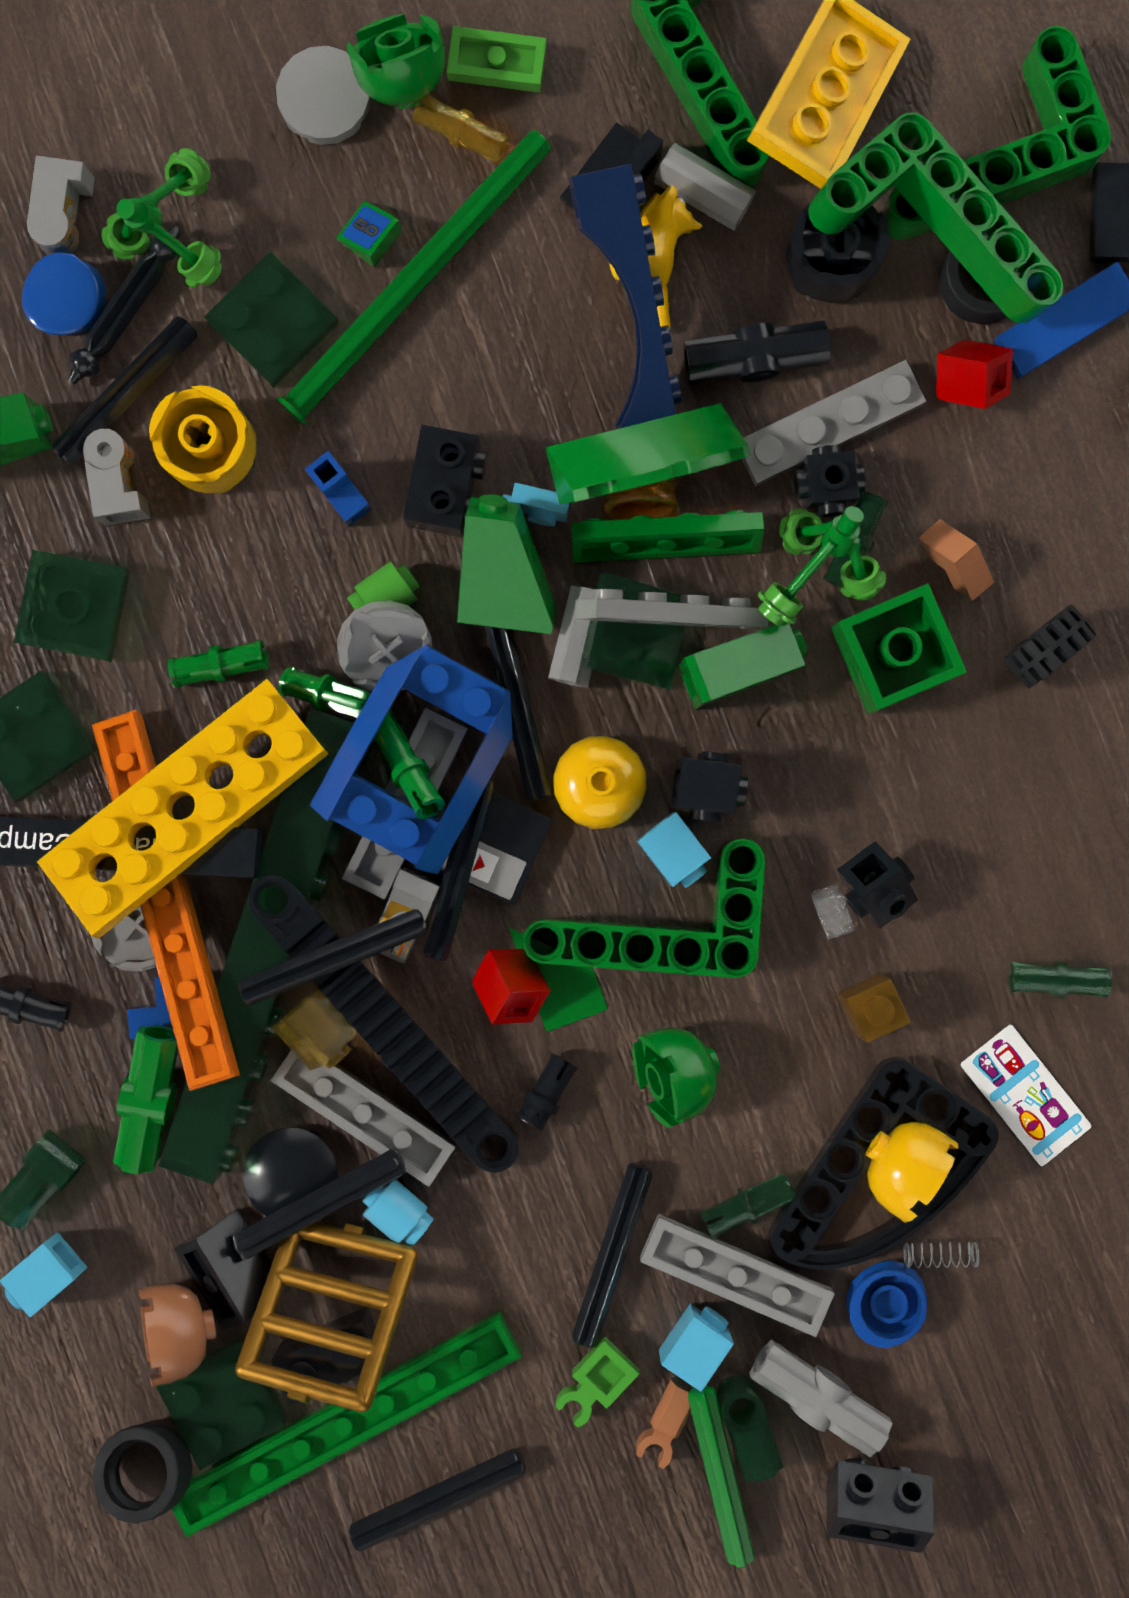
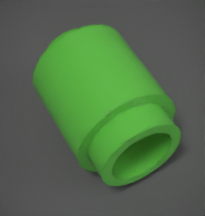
(384, 585)

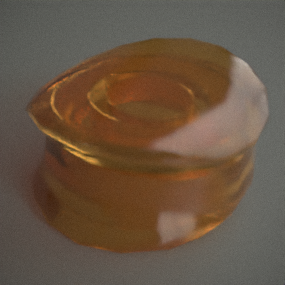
(652, 500)

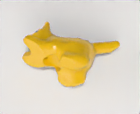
(668, 222)

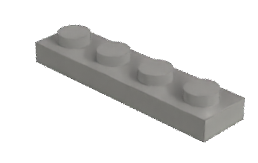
(832, 421)
(654, 609)
(438, 743)
(367, 1115)
(737, 1275)

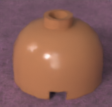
(174, 1331)

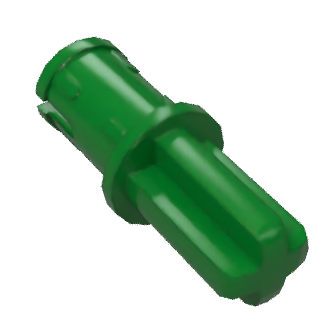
(322, 692)

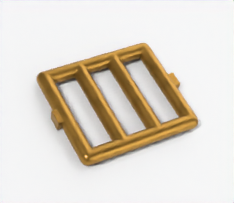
(374, 1350)

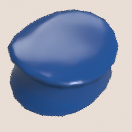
(63, 295)
(887, 1304)

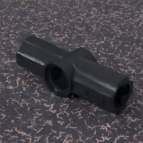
(757, 352)

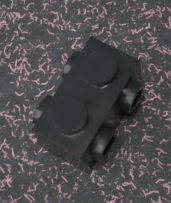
(440, 481)
(708, 786)
(880, 1505)

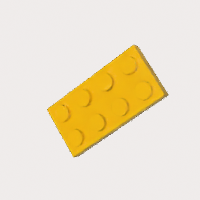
(829, 90)

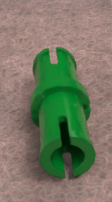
(218, 663)

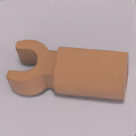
(667, 1421)

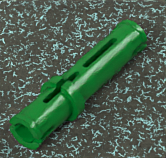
(407, 769)

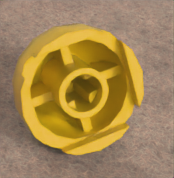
(599, 782)
(908, 1166)

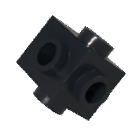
(817, 492)
(877, 885)

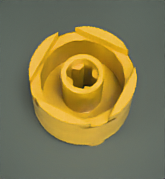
(203, 413)

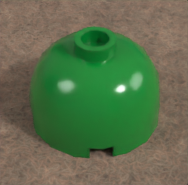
(398, 59)
(678, 1073)

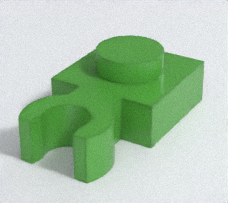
(600, 1377)

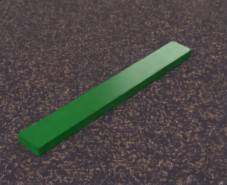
(336, 1429)

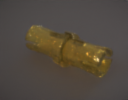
(461, 128)

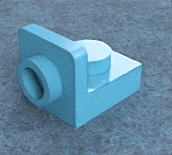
(539, 504)

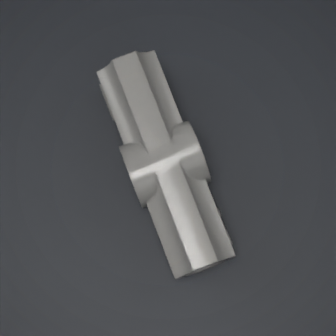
(821, 1398)

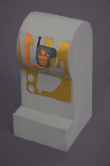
(55, 202)
(109, 479)
(409, 893)

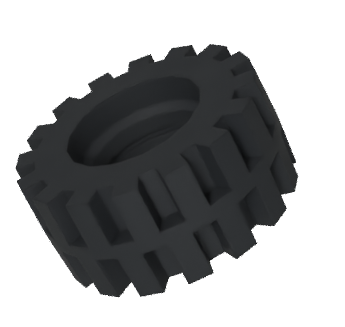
(1050, 646)

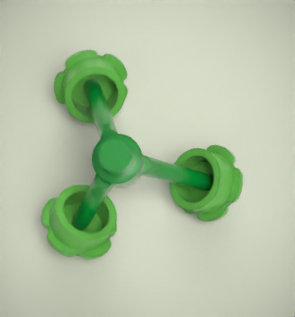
(136, 217)
(804, 533)

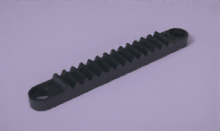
(389, 1029)

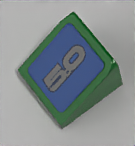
(370, 233)

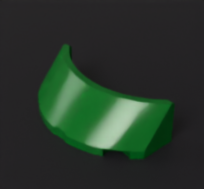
(645, 453)

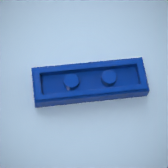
(1068, 320)

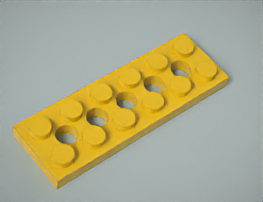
(151, 800)

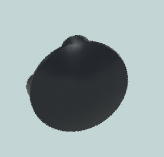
(286, 1167)

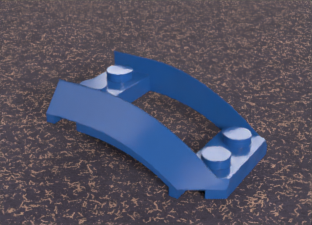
(381, 814)

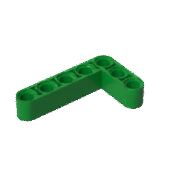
(701, 99)
(1053, 144)
(944, 211)
(664, 938)

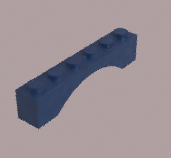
(610, 217)

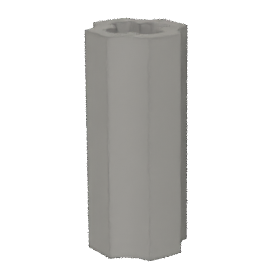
(705, 186)
(571, 644)

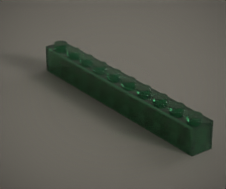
(298, 849)

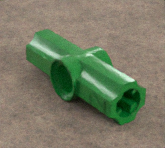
(146, 1099)

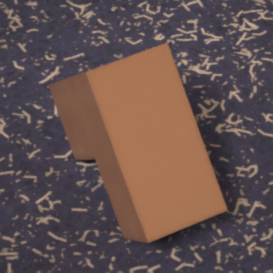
(958, 557)

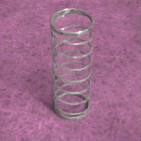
(970, 1251)

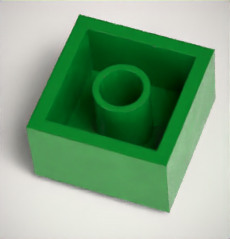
(898, 649)

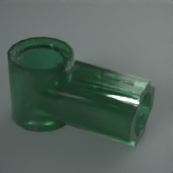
(46, 1170)
(749, 1429)

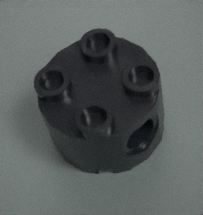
(836, 264)

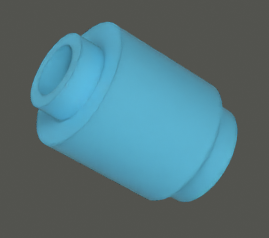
(397, 1213)

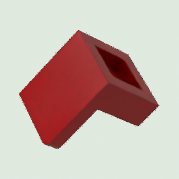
(974, 373)
(510, 986)

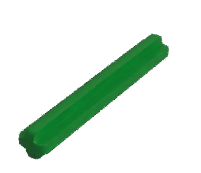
(721, 1476)

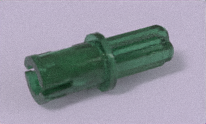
(749, 1204)

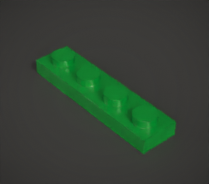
(667, 536)

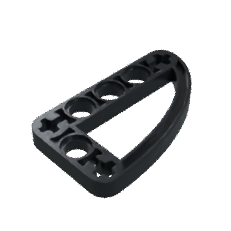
(841, 1183)

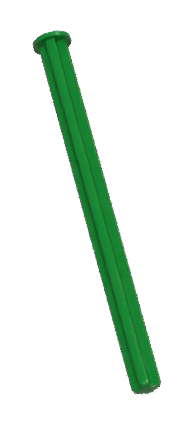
(415, 276)

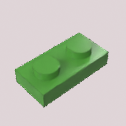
(496, 59)

